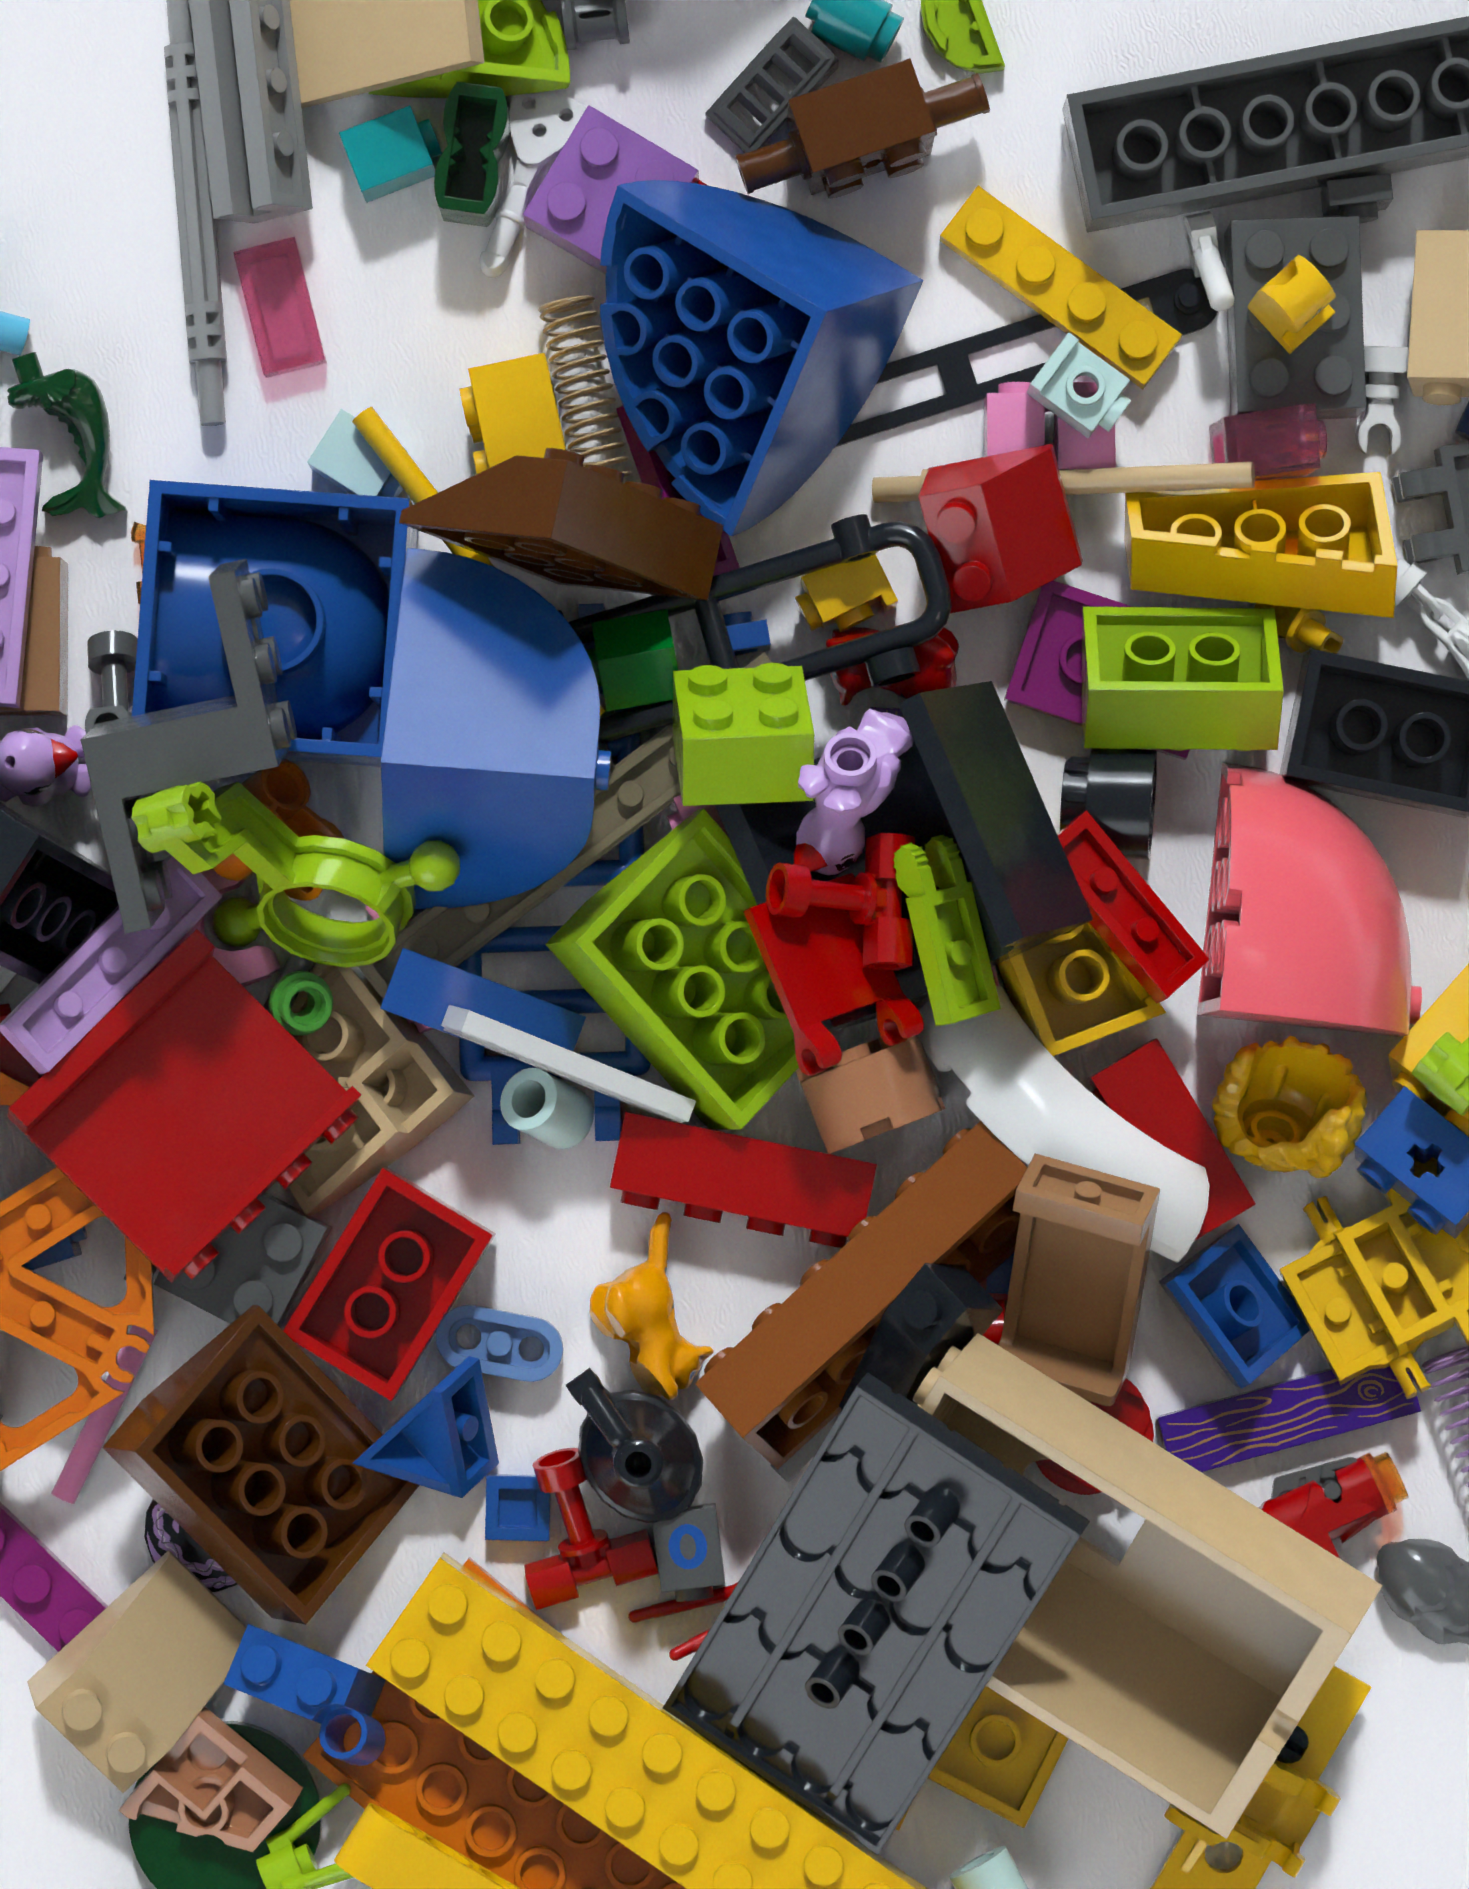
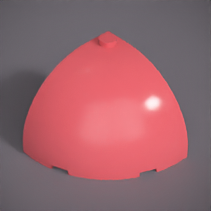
(1301, 915)

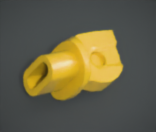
(1304, 629)

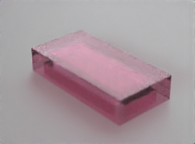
(280, 307)

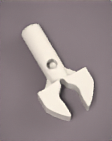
(1206, 259)

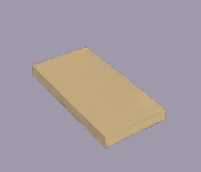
(378, 44)

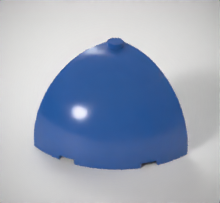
(742, 338)
(488, 731)

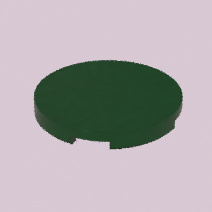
(204, 1861)

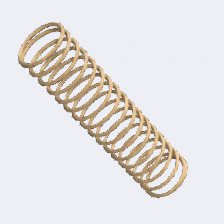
(556, 307)

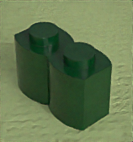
(468, 171)

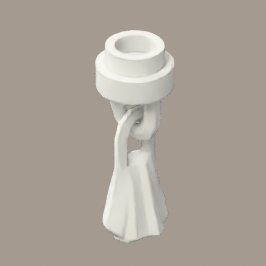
(1432, 610)

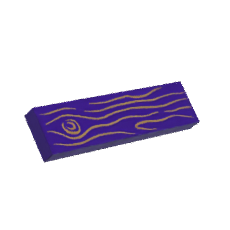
(1282, 1417)

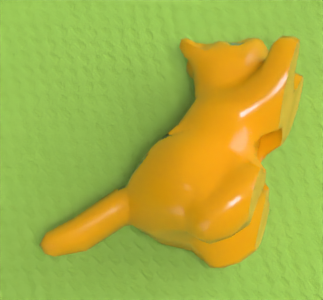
(642, 1313)

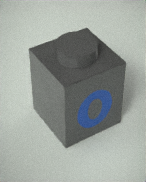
(690, 1553)

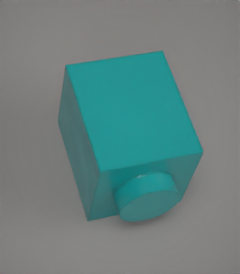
(391, 152)

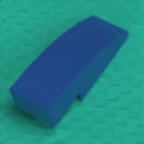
(426, 987)

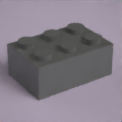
(1331, 361)

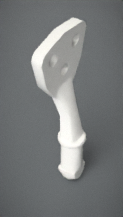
(531, 156)

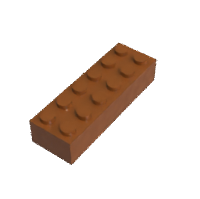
(803, 1353)

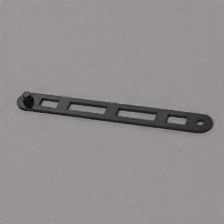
(1174, 298)

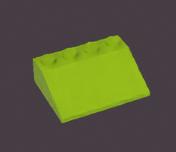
(683, 973)

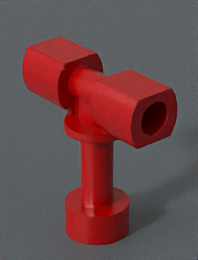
(871, 901)
(587, 1552)

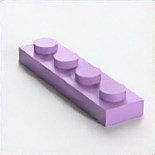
(18, 523)
(102, 973)

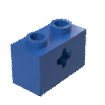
(1410, 1131)

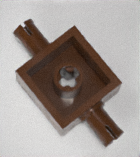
(861, 130)

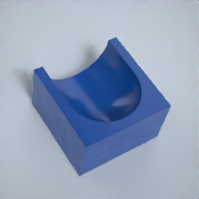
(331, 596)

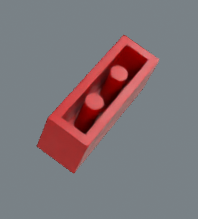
(1154, 1099)

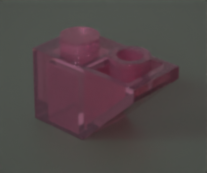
(1278, 441)

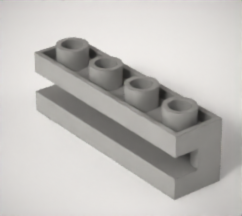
(250, 109)

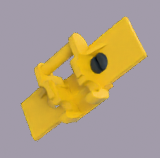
(1282, 1806)

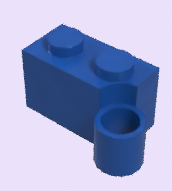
(312, 1688)

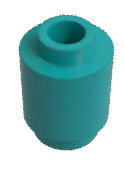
(856, 26)

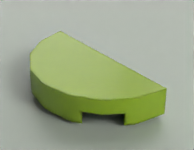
(961, 34)

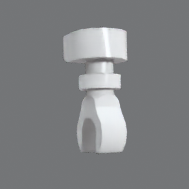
(1382, 364)

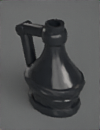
(633, 1423)

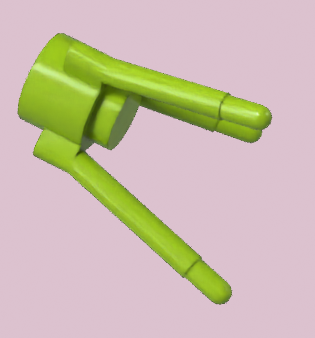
(296, 1867)

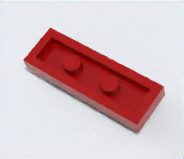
(1129, 911)

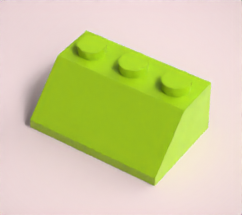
(1181, 678)

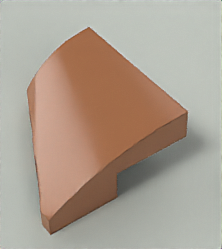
(215, 1786)

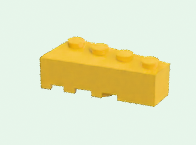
(1272, 544)

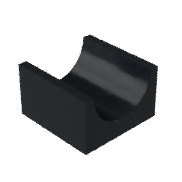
(959, 782)

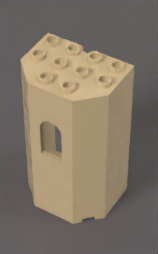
(1192, 1645)

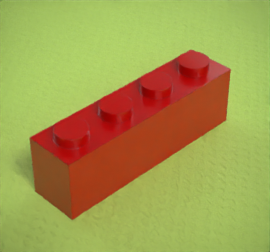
(743, 1177)

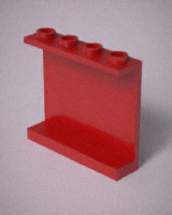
(184, 1110)

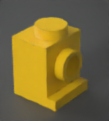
(845, 594)

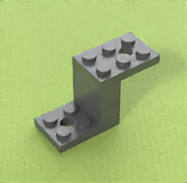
(189, 743)

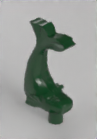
(80, 405)

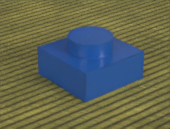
(745, 634)

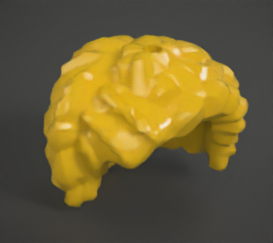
(1290, 1107)

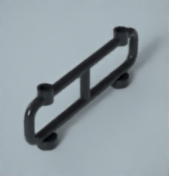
(886, 653)

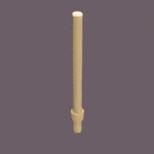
(1104, 480)

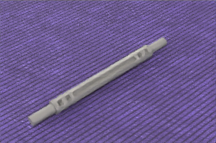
(195, 218)

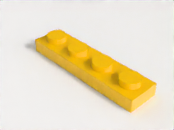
(1060, 287)

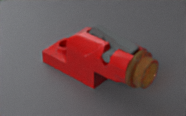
(1336, 1498)

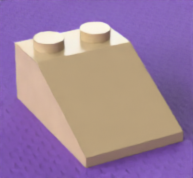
(140, 1671)

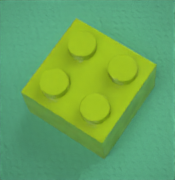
(741, 734)

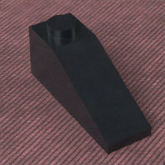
(930, 1315)

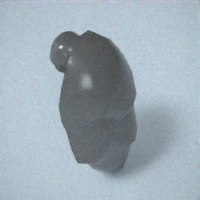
(1427, 1587)

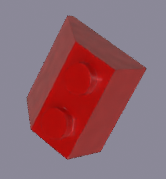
(1000, 525)

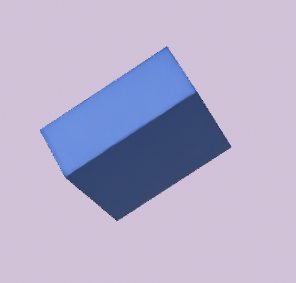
(516, 1508)

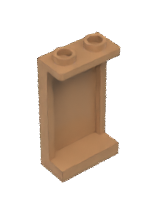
(1078, 1275)

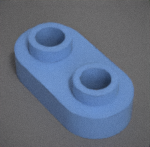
(500, 1342)

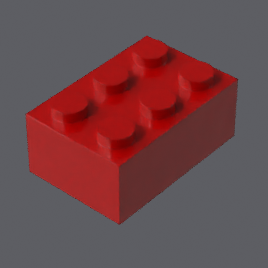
(388, 1283)

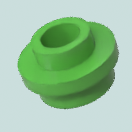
(317, 1008)

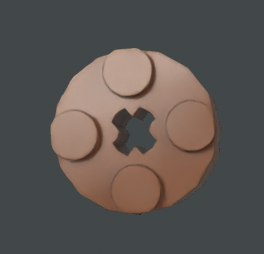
(871, 1092)

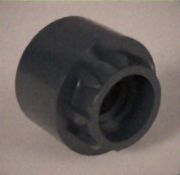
(1118, 794)

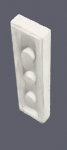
(567, 1064)

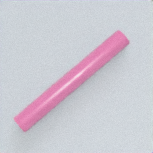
(98, 1426)

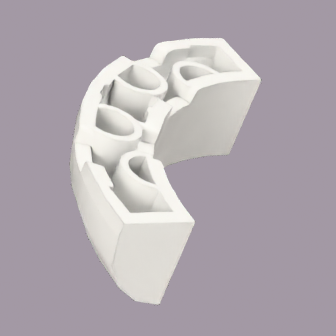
(1046, 1111)

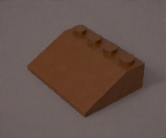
(576, 526)
(259, 1466)

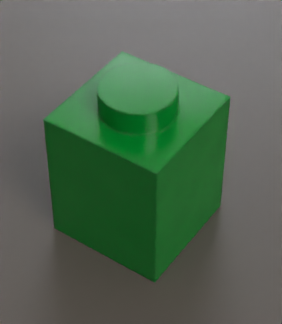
(634, 659)

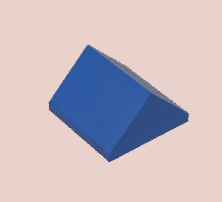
(1236, 1306)

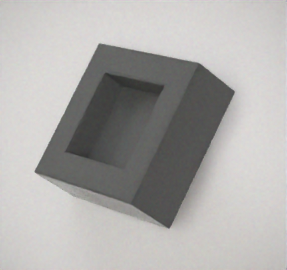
(1357, 197)

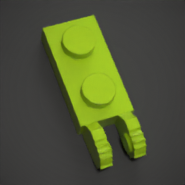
(946, 931)

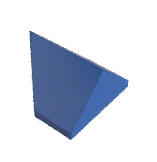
(443, 1439)

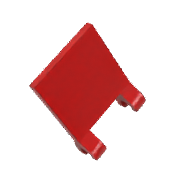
(822, 976)

